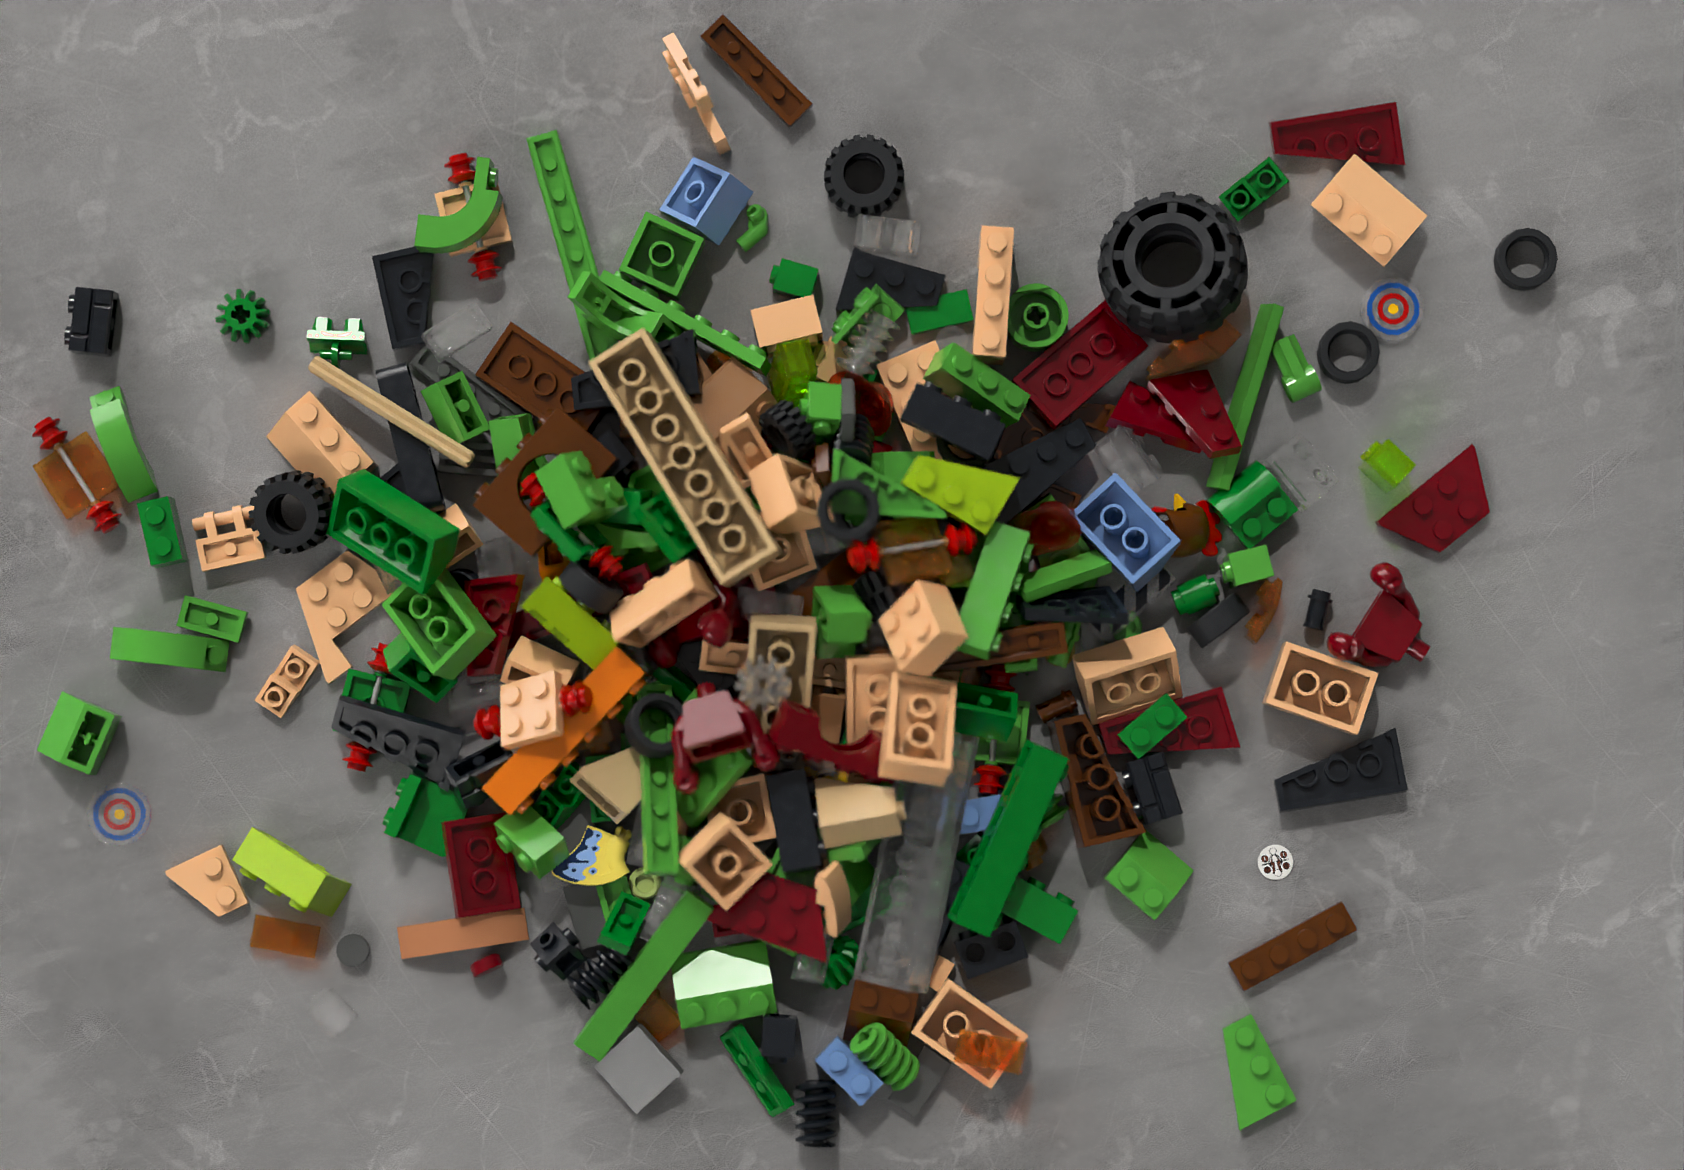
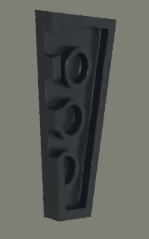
(681, 355)
(1354, 774)

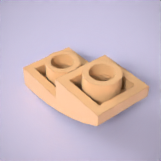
(287, 681)
(835, 896)

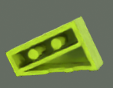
(960, 490)
(571, 622)

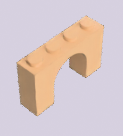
(993, 294)

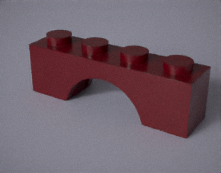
(799, 729)

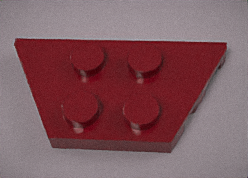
(1442, 505)
(778, 914)

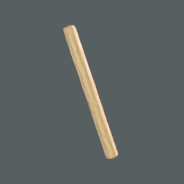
(391, 411)

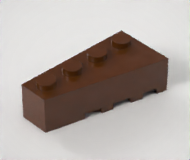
(1091, 787)

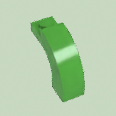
(469, 224)
(615, 314)
(121, 445)
(169, 649)

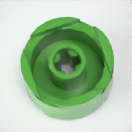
(1047, 304)

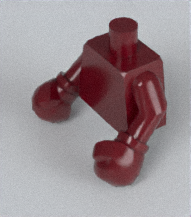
(711, 622)
(1387, 626)
(712, 728)

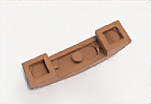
(463, 933)

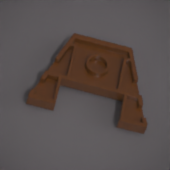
(1033, 426)

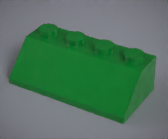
(391, 530)

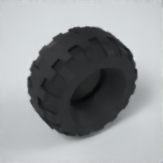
(1180, 310)

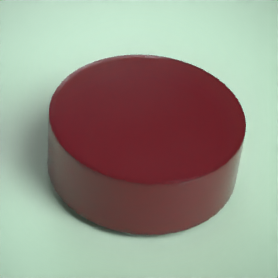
(486, 965)

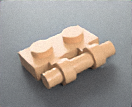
(228, 548)

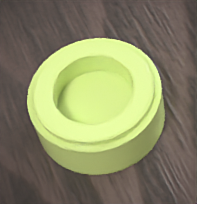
(644, 885)

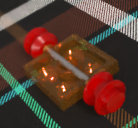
(76, 475)
(911, 549)

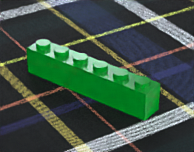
(1008, 838)

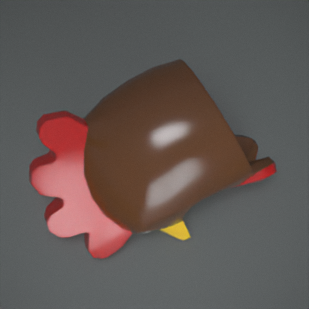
(1193, 526)

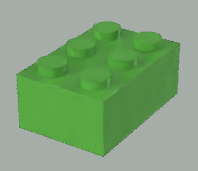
(440, 625)

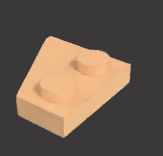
(743, 447)
(211, 881)

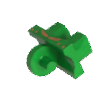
(337, 344)

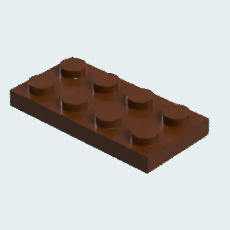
(534, 376)

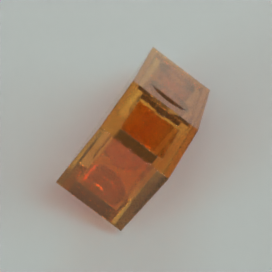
(1194, 353)

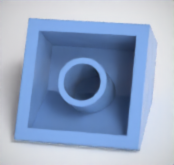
(706, 200)

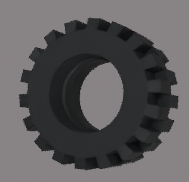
(864, 149)
(270, 520)
(878, 594)

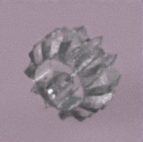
(750, 683)

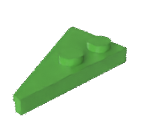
(892, 496)

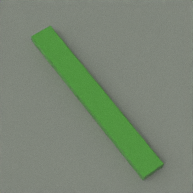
(567, 226)

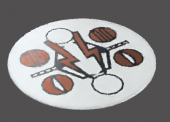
(1275, 862)

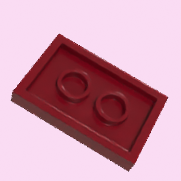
(478, 868)

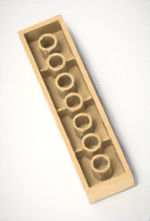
(685, 457)

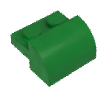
(1252, 504)
(666, 527)

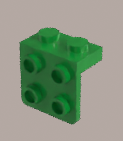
(420, 813)

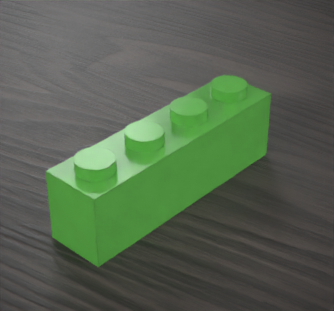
(992, 587)

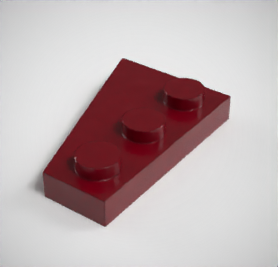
(1201, 410)
(1147, 414)
(497, 603)

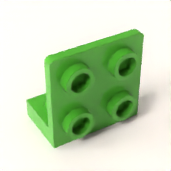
(867, 300)
(855, 865)

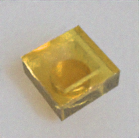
(961, 570)

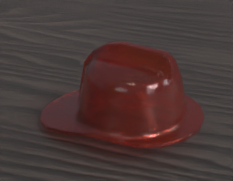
(871, 400)
(1050, 527)

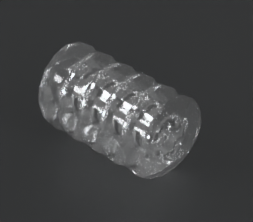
(867, 344)

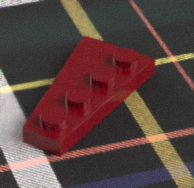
(1365, 131)
(1206, 726)

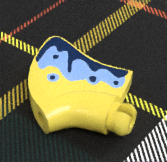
(596, 859)

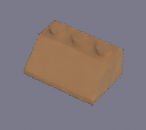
(730, 395)

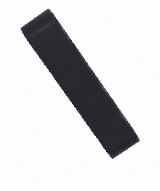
(412, 454)

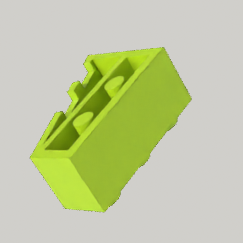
(290, 873)

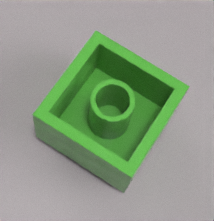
(662, 256)

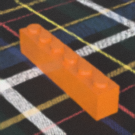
(535, 763)

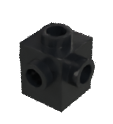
(558, 951)

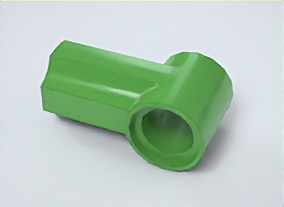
(1297, 376)

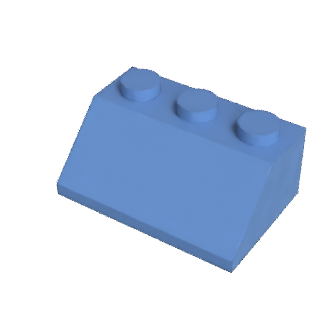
(1126, 531)

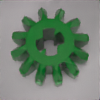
(235, 326)
(841, 962)

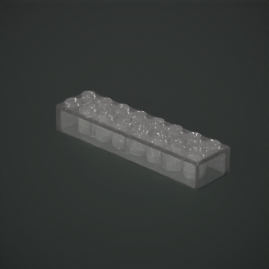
(915, 878)

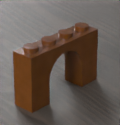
(502, 497)

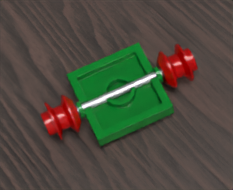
(573, 542)
(375, 690)

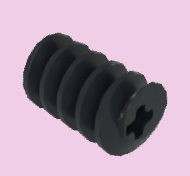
(863, 444)
(599, 975)
(815, 1113)

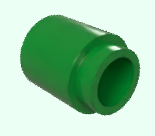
(1195, 595)

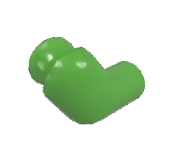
(756, 227)

